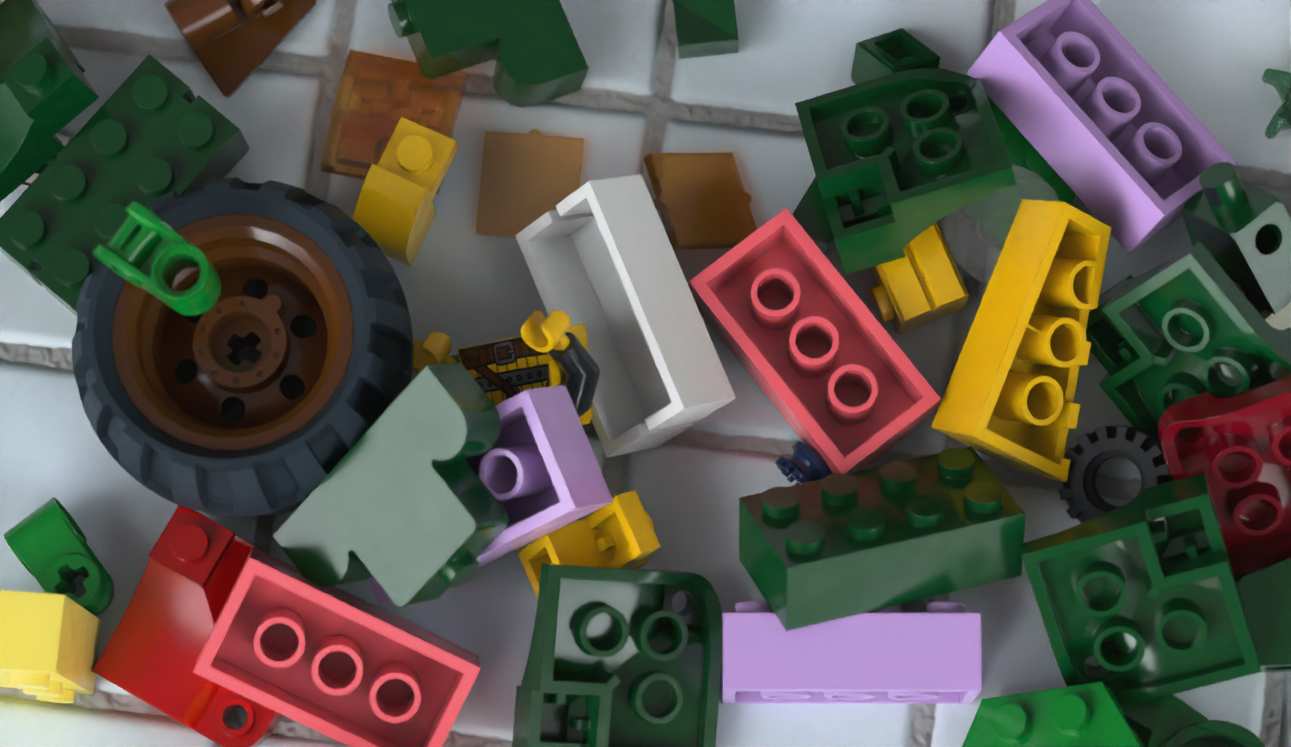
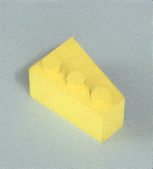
(47, 645)

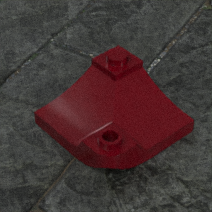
(1247, 464)

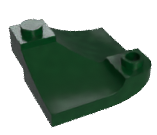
(38, 91)
(901, 158)
(1180, 336)
(1144, 596)
(619, 662)

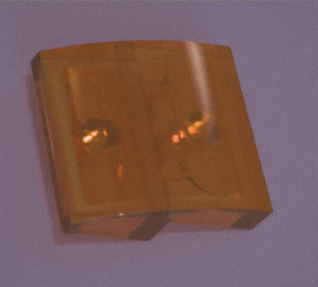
(374, 98)

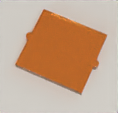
(524, 179)
(700, 199)

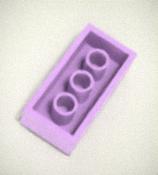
(1099, 116)
(536, 471)
(854, 658)

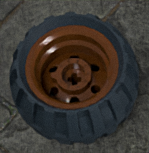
(282, 448)

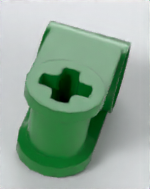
(152, 256)
(57, 553)

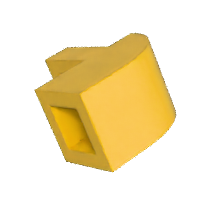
(399, 191)
(610, 537)

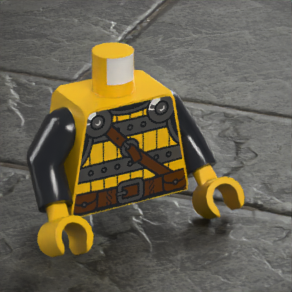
(543, 356)

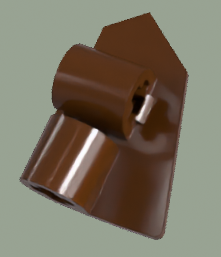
(235, 34)

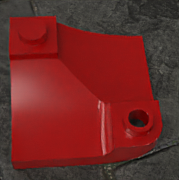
(169, 624)

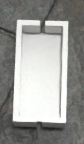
(616, 272)

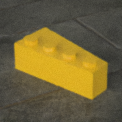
(1028, 341)

